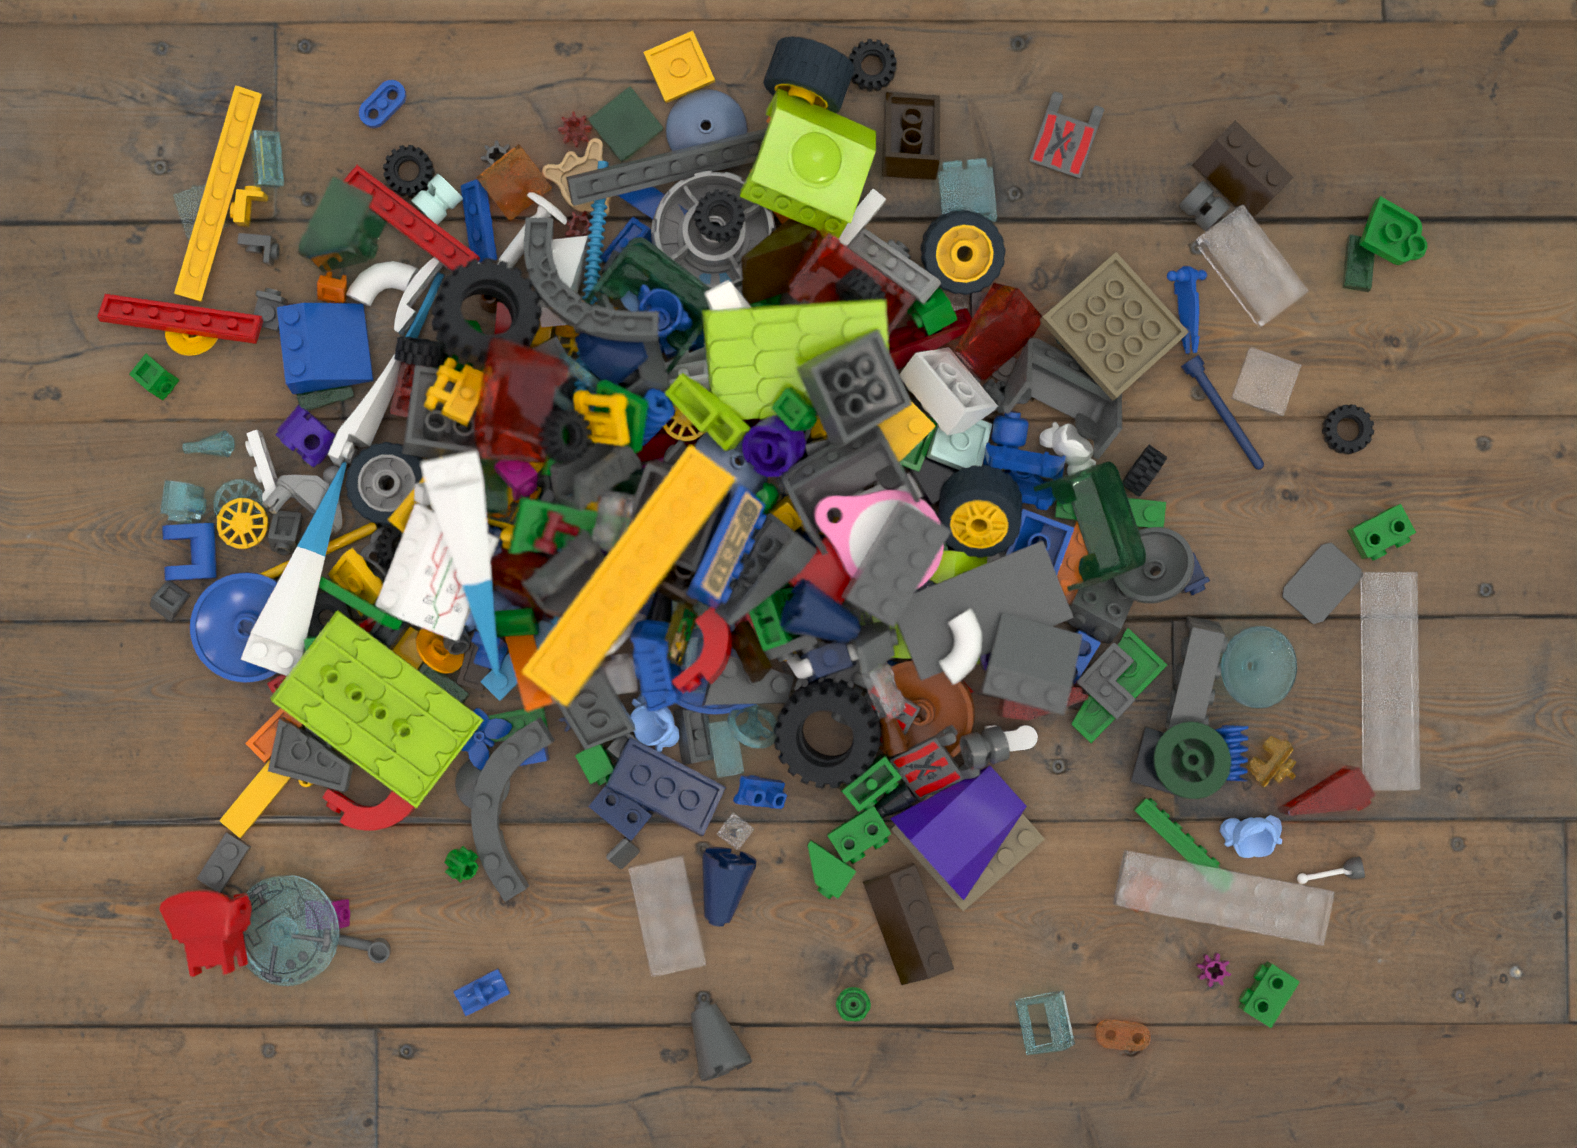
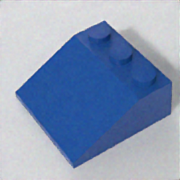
(324, 345)

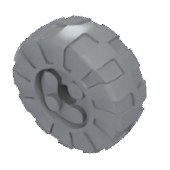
(682, 240)

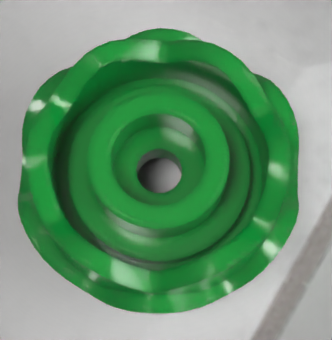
(769, 496)
(857, 1012)

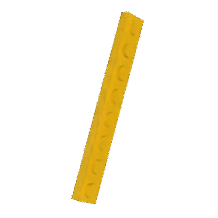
(217, 193)

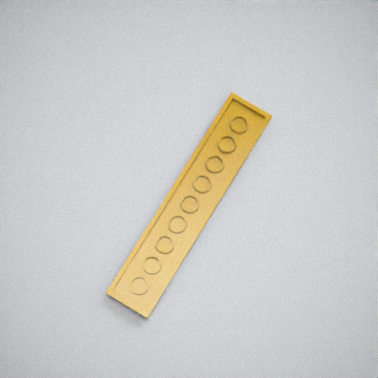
(628, 575)

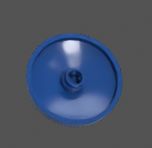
(224, 622)

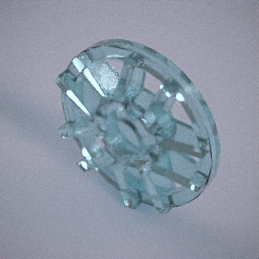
(241, 482)

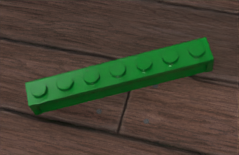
(1172, 833)

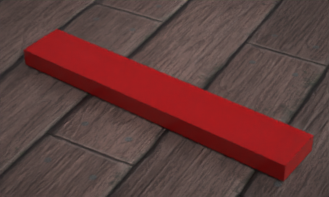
(411, 221)
(180, 318)

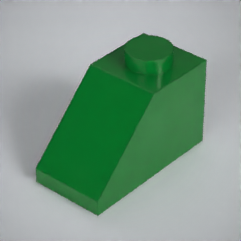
(829, 871)

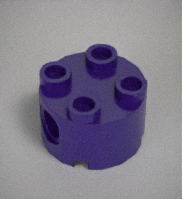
(296, 429)
(773, 446)

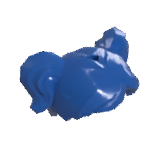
(669, 308)

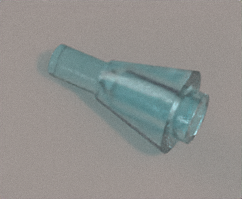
(218, 444)

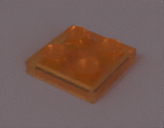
(511, 180)

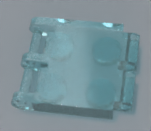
(968, 188)

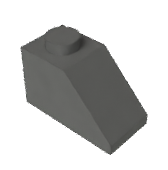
(875, 645)

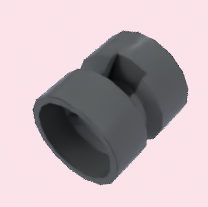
(1197, 198)
(988, 746)

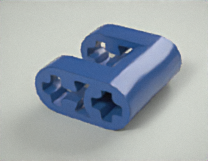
(202, 551)

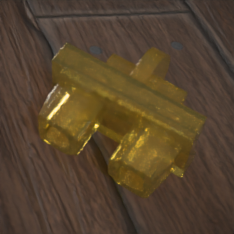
(1280, 752)

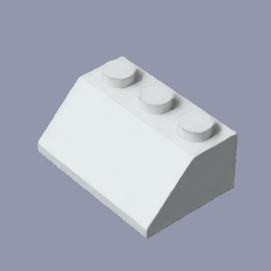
(947, 390)

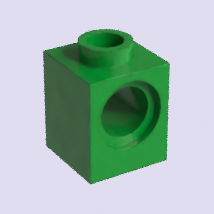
(595, 764)

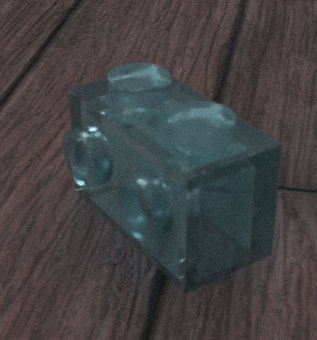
(182, 501)

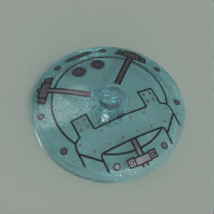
(290, 930)

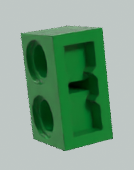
(766, 622)

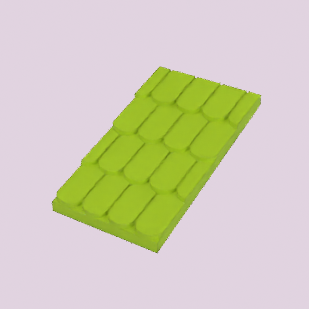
(757, 349)
(376, 709)

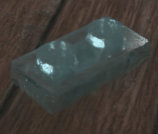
(267, 158)
(725, 750)

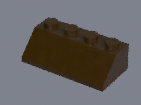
(908, 925)

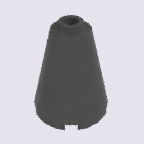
(716, 1043)

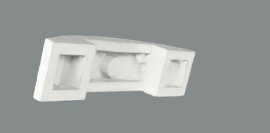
(405, 314)

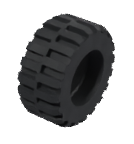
(490, 280)
(817, 766)

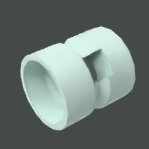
(437, 199)

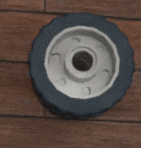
(369, 477)

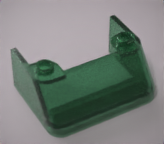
(341, 229)
(647, 265)
(1104, 522)

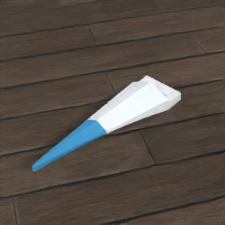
(365, 420)
(459, 505)
(286, 618)

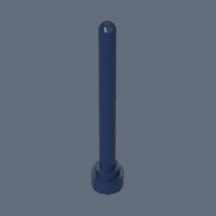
(1196, 370)

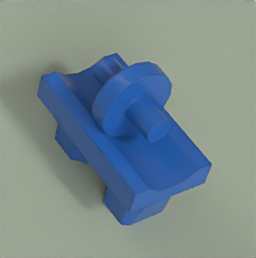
(760, 792)
(482, 992)

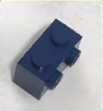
(620, 812)

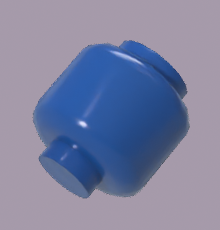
(1010, 430)

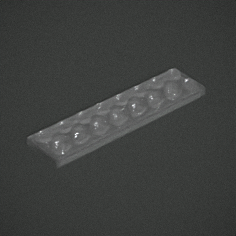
(1390, 680)
(1223, 897)

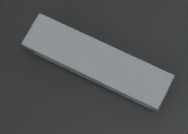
(894, 265)

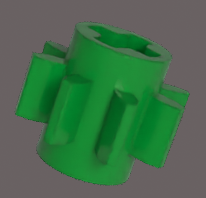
(461, 864)

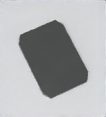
(1321, 583)

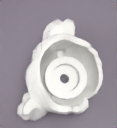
(1068, 442)

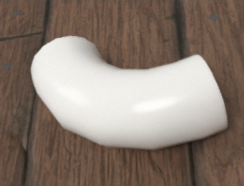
(381, 277)
(966, 647)

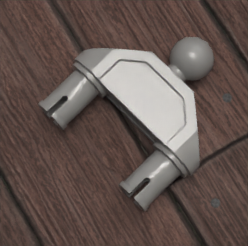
(307, 490)

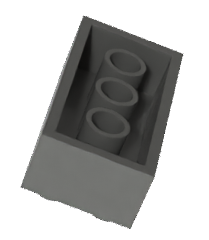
(896, 563)

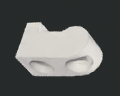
(1020, 738)

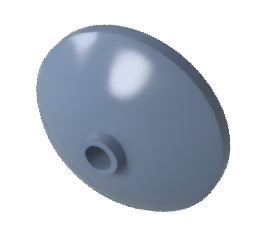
(702, 106)
(743, 474)

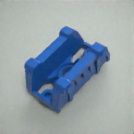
(1026, 469)
(652, 664)

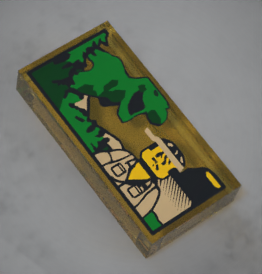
(680, 633)

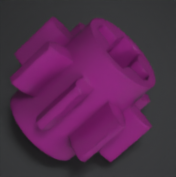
(1210, 962)

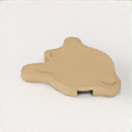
(575, 165)

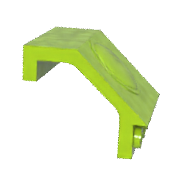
(810, 164)

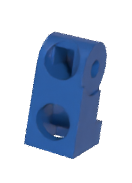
(1087, 649)

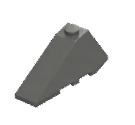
(771, 563)

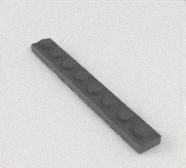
(664, 167)

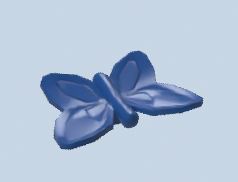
(488, 729)

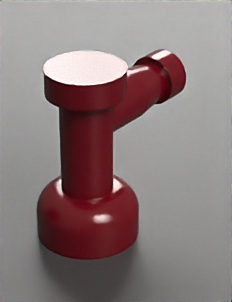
(554, 524)

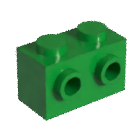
(934, 313)
(1381, 532)
(877, 779)
(859, 834)
(1268, 993)

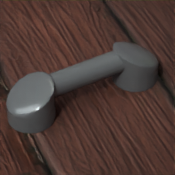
(378, 950)

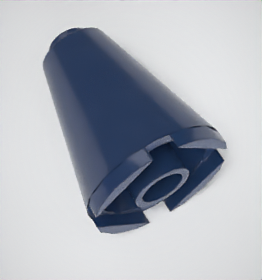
(818, 615)
(724, 882)

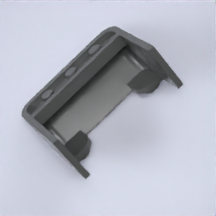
(1066, 386)
(841, 472)

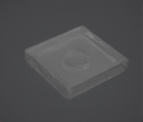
(1266, 381)

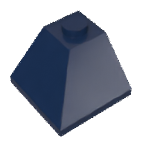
(610, 358)

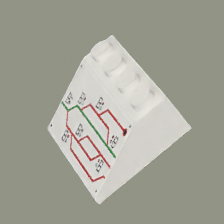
(424, 580)

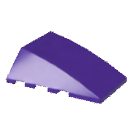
(963, 827)

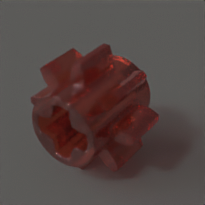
(575, 122)
(574, 221)

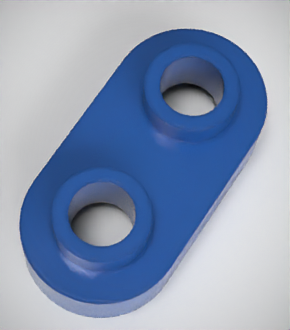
(380, 102)

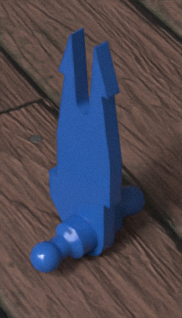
(1188, 302)

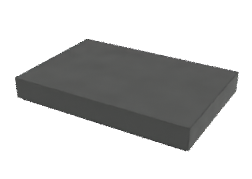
(597, 712)

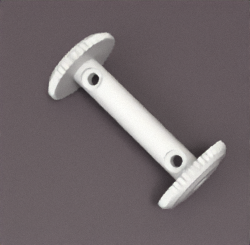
(516, 247)

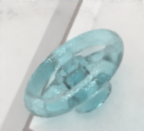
(752, 731)

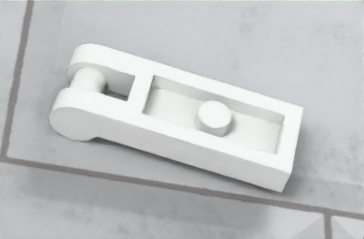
(264, 470)

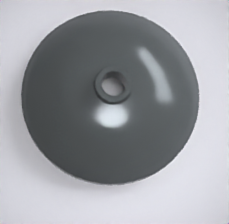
(1165, 553)

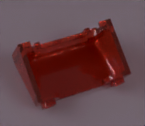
(827, 263)
(514, 401)

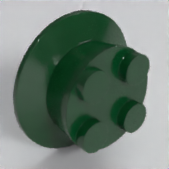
(1192, 760)

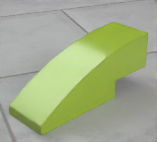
(707, 412)

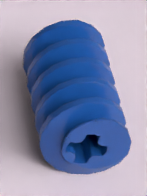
(659, 411)
(1233, 739)

